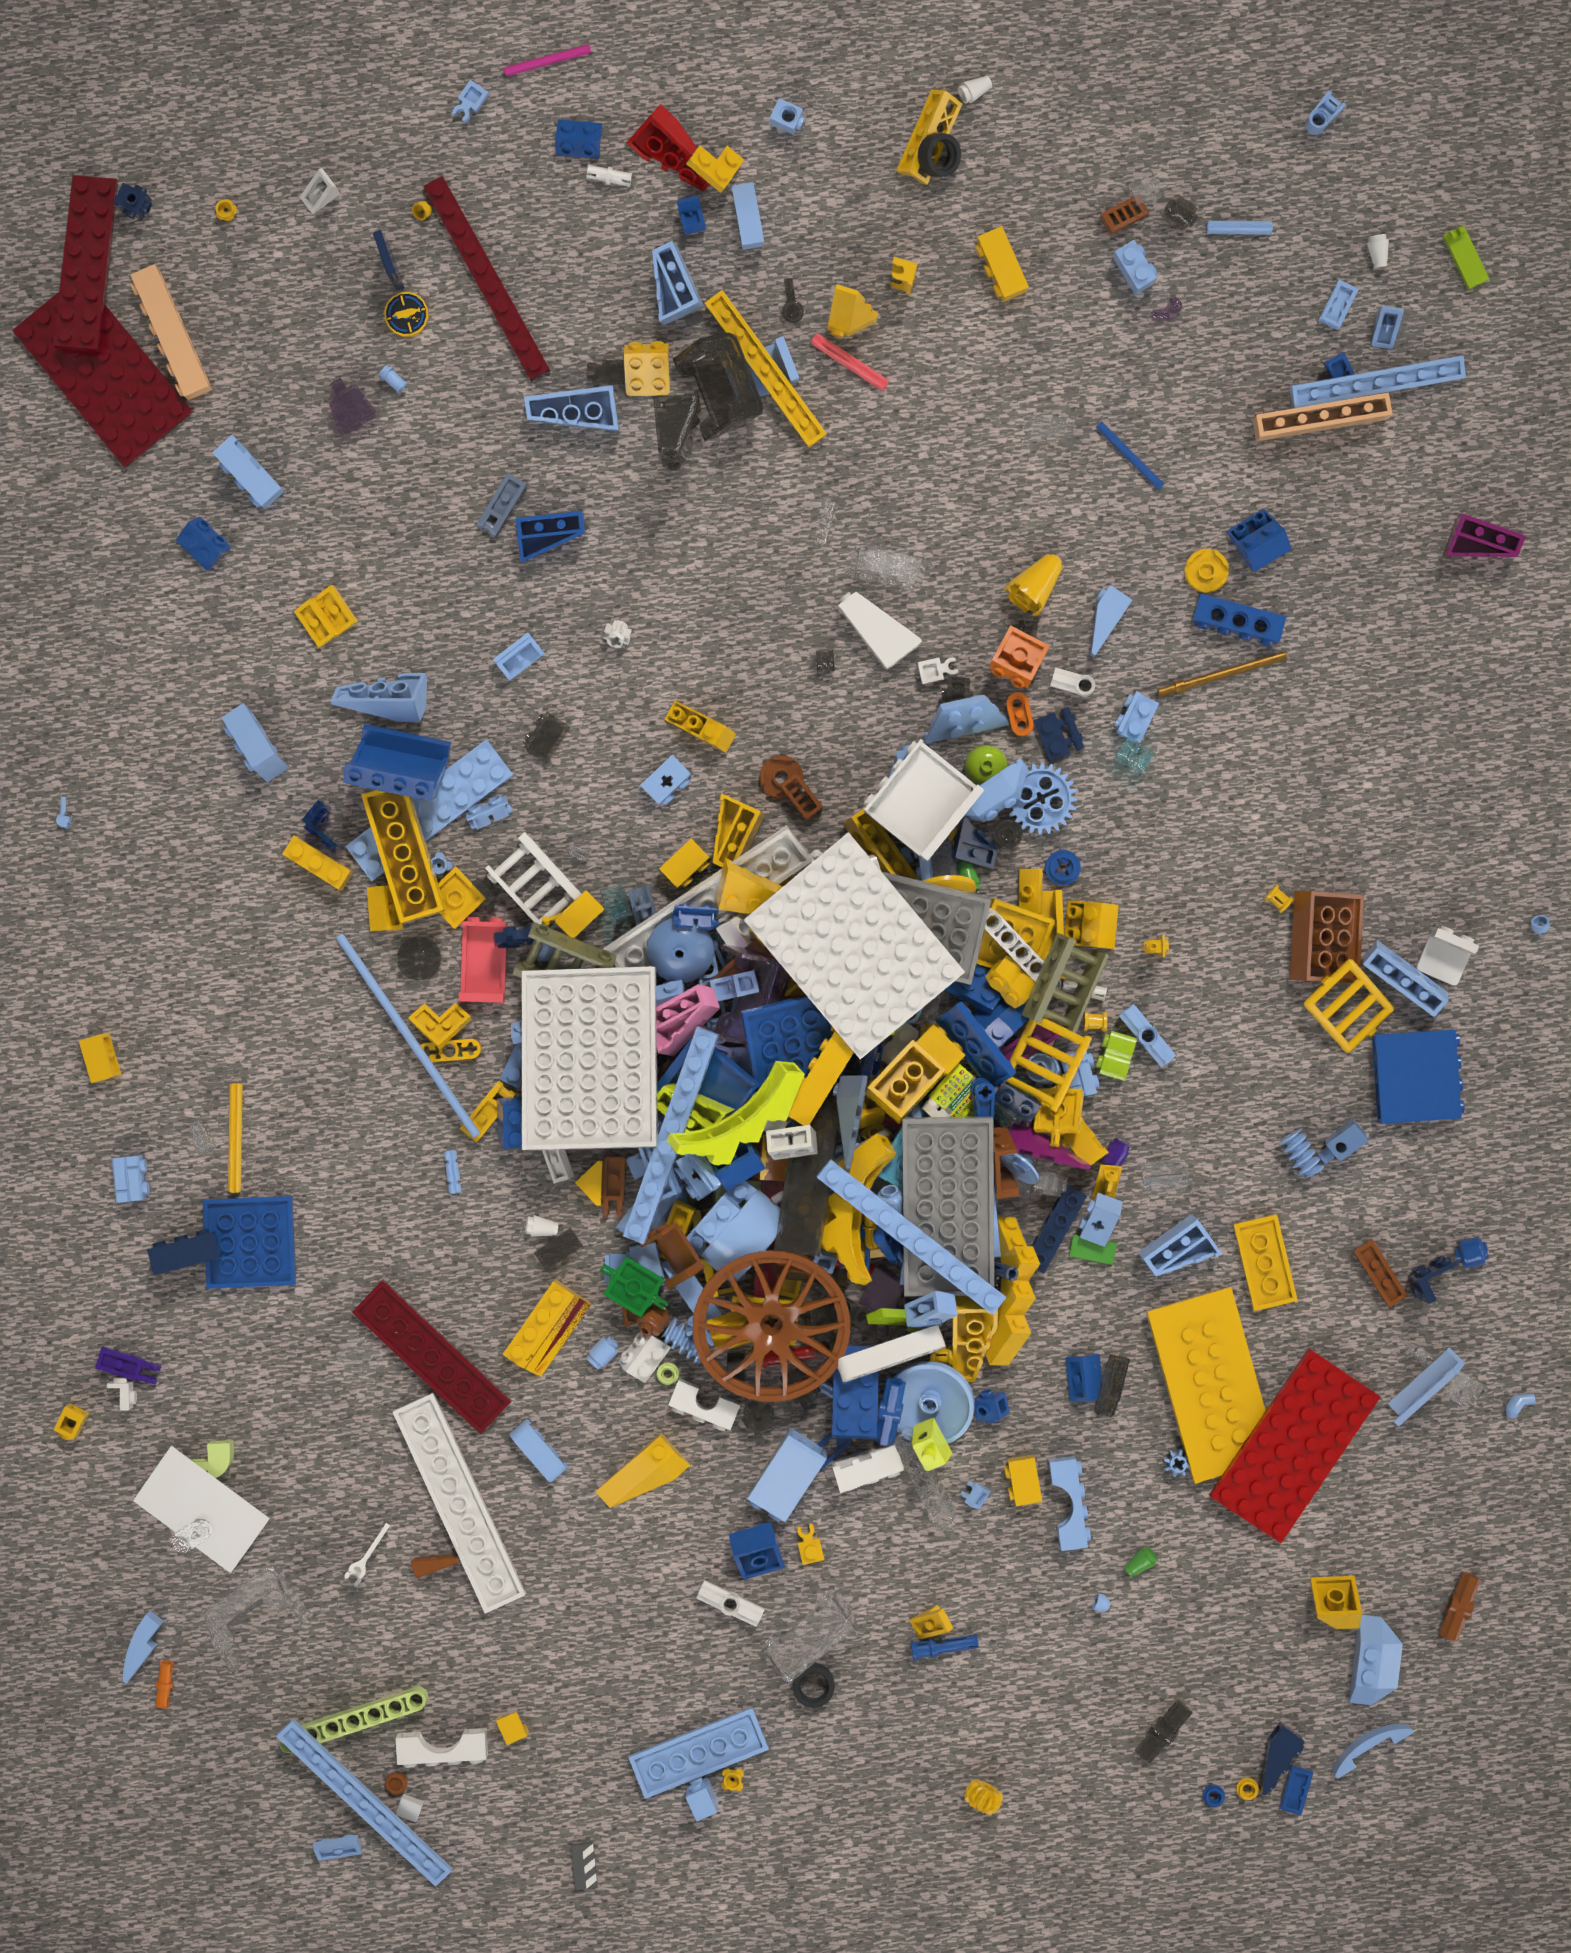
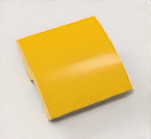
(318, 623)

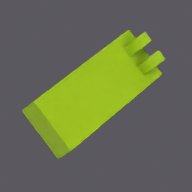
(1465, 257)
(889, 1317)

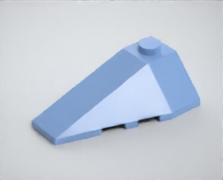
(395, 700)

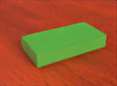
(1091, 1251)

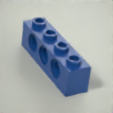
(1272, 622)

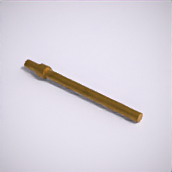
(1180, 686)

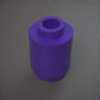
(1116, 1153)

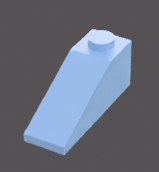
(1107, 613)

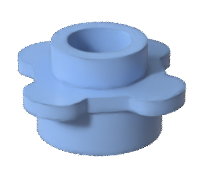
(445, 865)

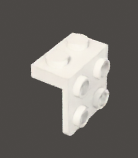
(1446, 955)

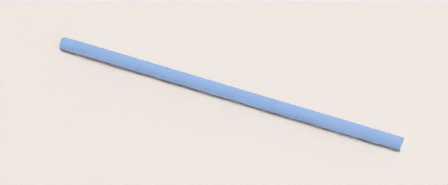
(404, 1030)

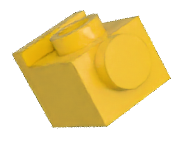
(62, 1426)

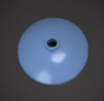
(694, 943)

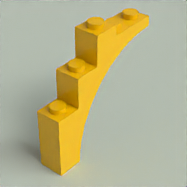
(843, 1232)
(1012, 1324)

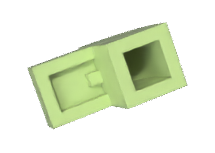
(219, 1457)

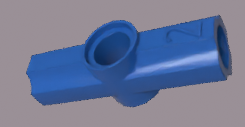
(890, 1411)

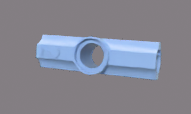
(1157, 1046)

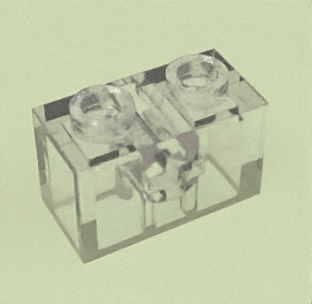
(1050, 1183)

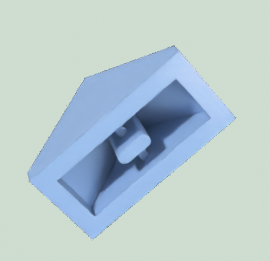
(1386, 326)

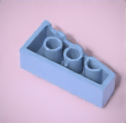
(578, 408)

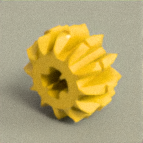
(983, 1796)

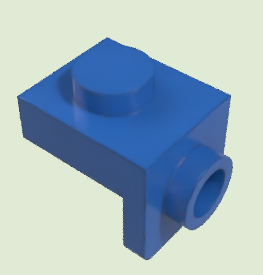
(691, 215)

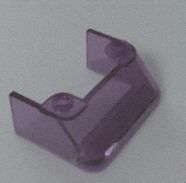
(772, 985)

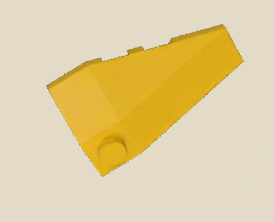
(650, 1468)

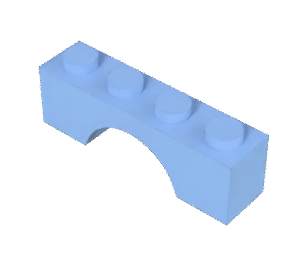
(1072, 1530)

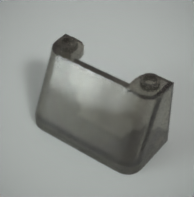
(723, 383)
(676, 426)

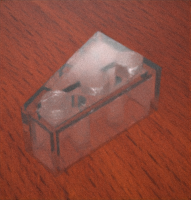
(886, 567)

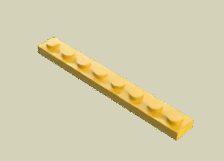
(766, 369)

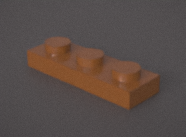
(1380, 1273)

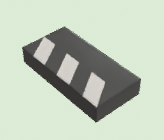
(584, 1865)

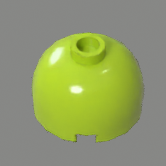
(984, 763)

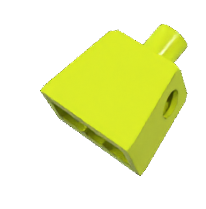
(933, 1448)

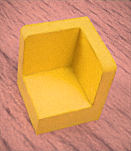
(512, 1727)

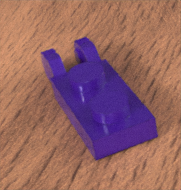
(125, 1365)

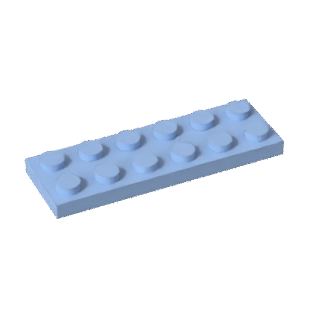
(698, 1752)

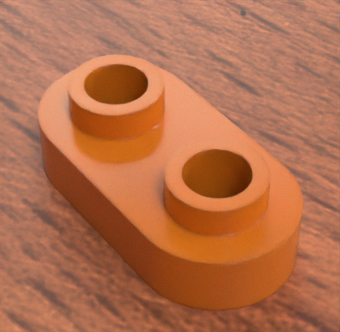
(1019, 714)

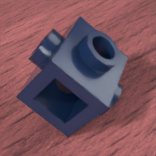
(133, 201)

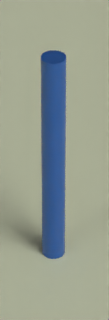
(1130, 456)

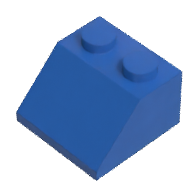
(756, 1550)

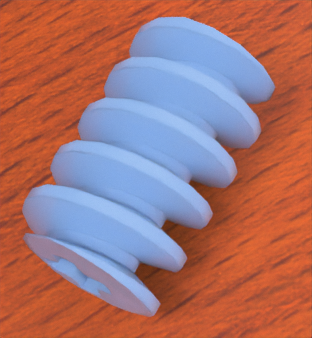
(1301, 1154)
(680, 1338)

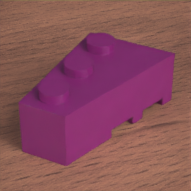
(1481, 538)

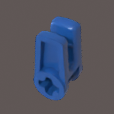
(983, 1102)

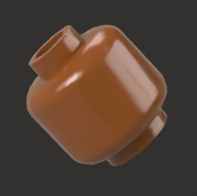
(653, 1320)

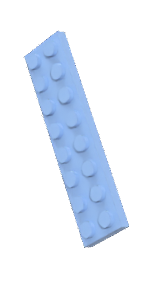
(458, 790)

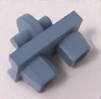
(642, 903)

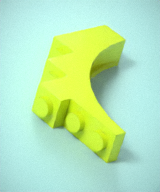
(745, 1125)

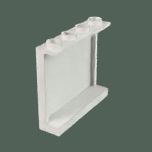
(922, 800)

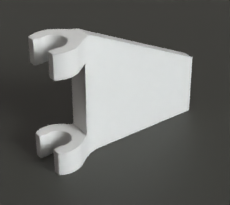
(358, 1568)

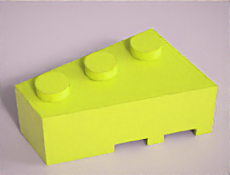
(705, 1111)

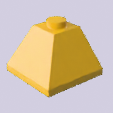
(1337, 1601)

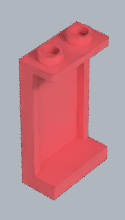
(482, 963)

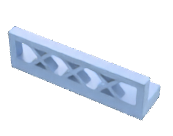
(1426, 1385)

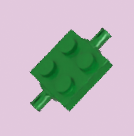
(633, 1286)

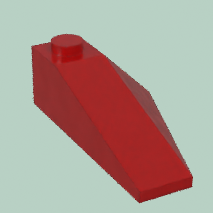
(668, 143)

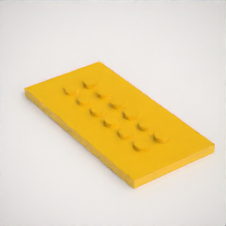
(1207, 1378)

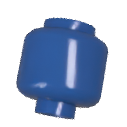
(1472, 1252)

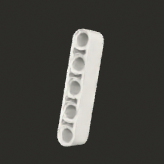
(1013, 943)
(890, 1353)

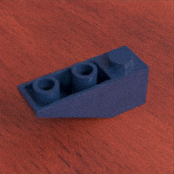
(1279, 1751)

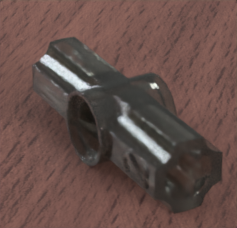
(1164, 1731)

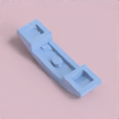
(690, 1291)
(1344, 1762)

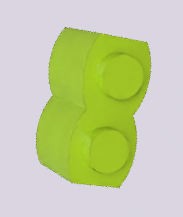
(1116, 1055)

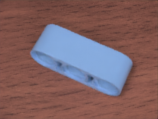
(537, 1451)

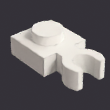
(933, 670)

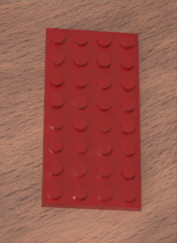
(1294, 1445)

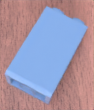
(787, 1475)

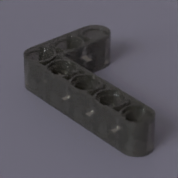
(855, 1309)

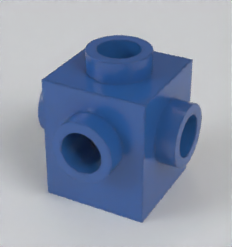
(991, 1406)

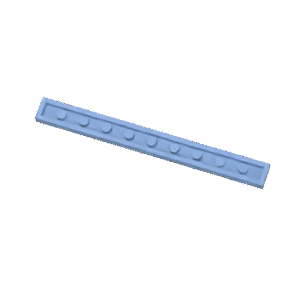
(674, 1122)
(911, 1236)
(364, 1802)

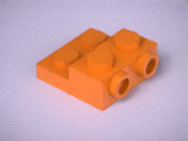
(1018, 657)

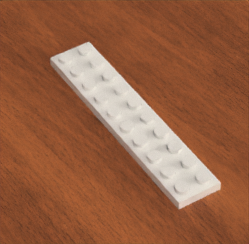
(772, 858)
(459, 1502)

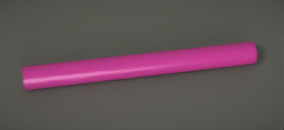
(547, 60)

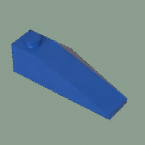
(1003, 1022)

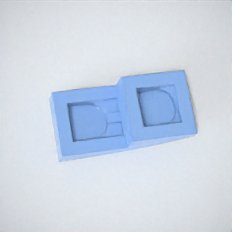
(735, 985)

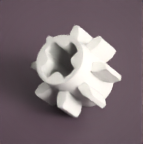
(617, 634)

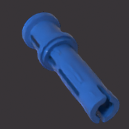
(933, 1647)

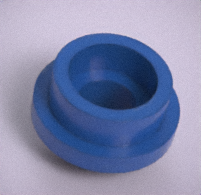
(1218, 1800)

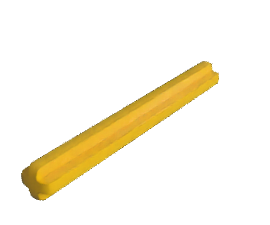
(235, 1138)

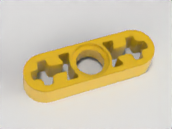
(466, 1054)

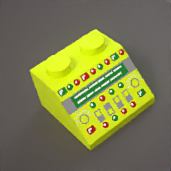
(954, 1092)

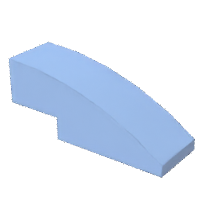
(748, 215)
(141, 1645)

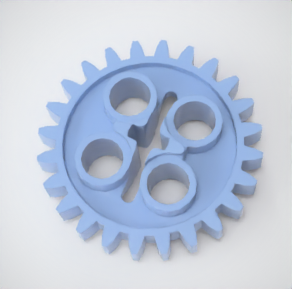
(1051, 817)

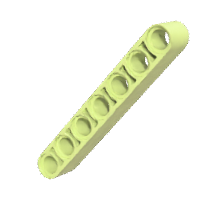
(366, 1720)

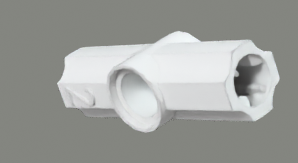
(743, 1610)

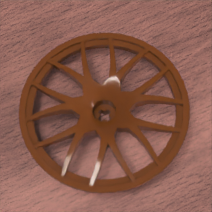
(767, 1335)

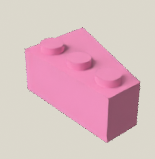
(681, 1015)

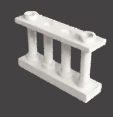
(541, 863)

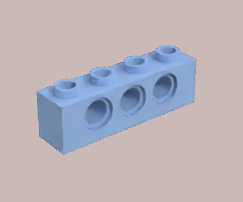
(1405, 978)

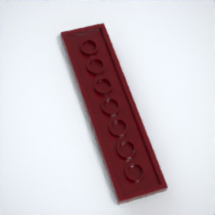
(85, 263)
(431, 1356)

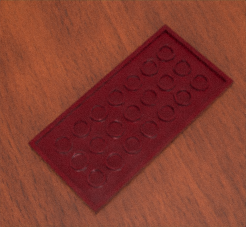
(113, 388)

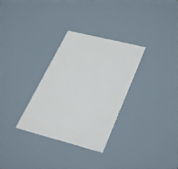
(185, 1492)

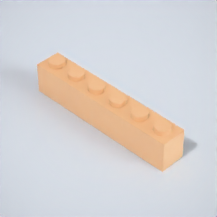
(171, 332)
(1322, 417)

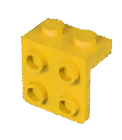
(646, 369)

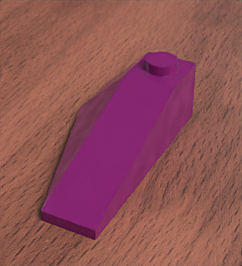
(1039, 1146)

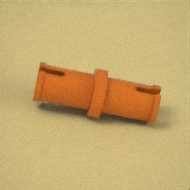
(164, 1684)

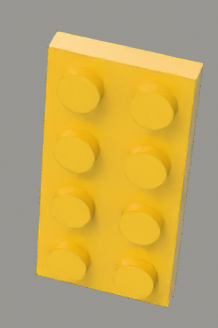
(1265, 1262)

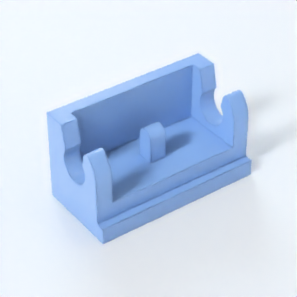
(518, 656)

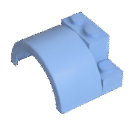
(734, 1229)

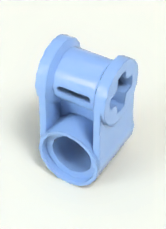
(1325, 111)

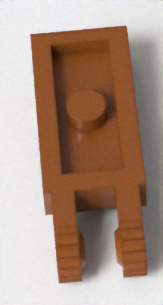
(613, 1183)

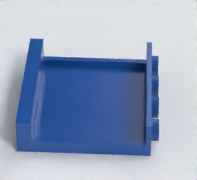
(398, 762)
(1417, 1076)
(722, 1082)

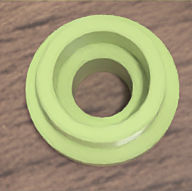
(668, 1366)

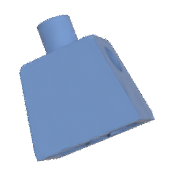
(1349, 1134)

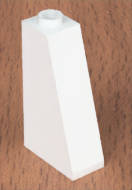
(878, 630)

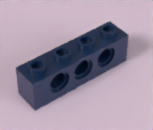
(1057, 1225)

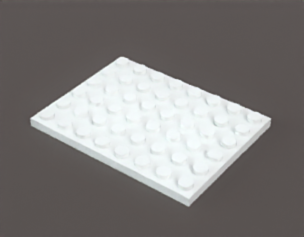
(854, 945)
(589, 1058)

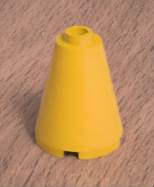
(1034, 585)

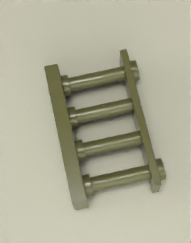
(561, 942)
(1048, 979)

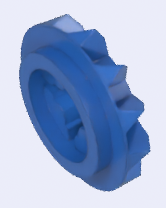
(1065, 857)

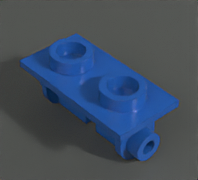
(685, 915)

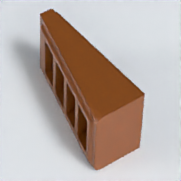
(1108, 222)
(806, 815)
(429, 1564)

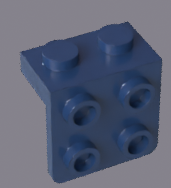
(1419, 1278)

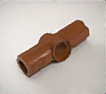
(1460, 1606)

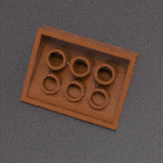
(1325, 934)

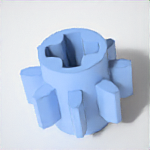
(1170, 1461)

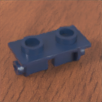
(1017, 1101)

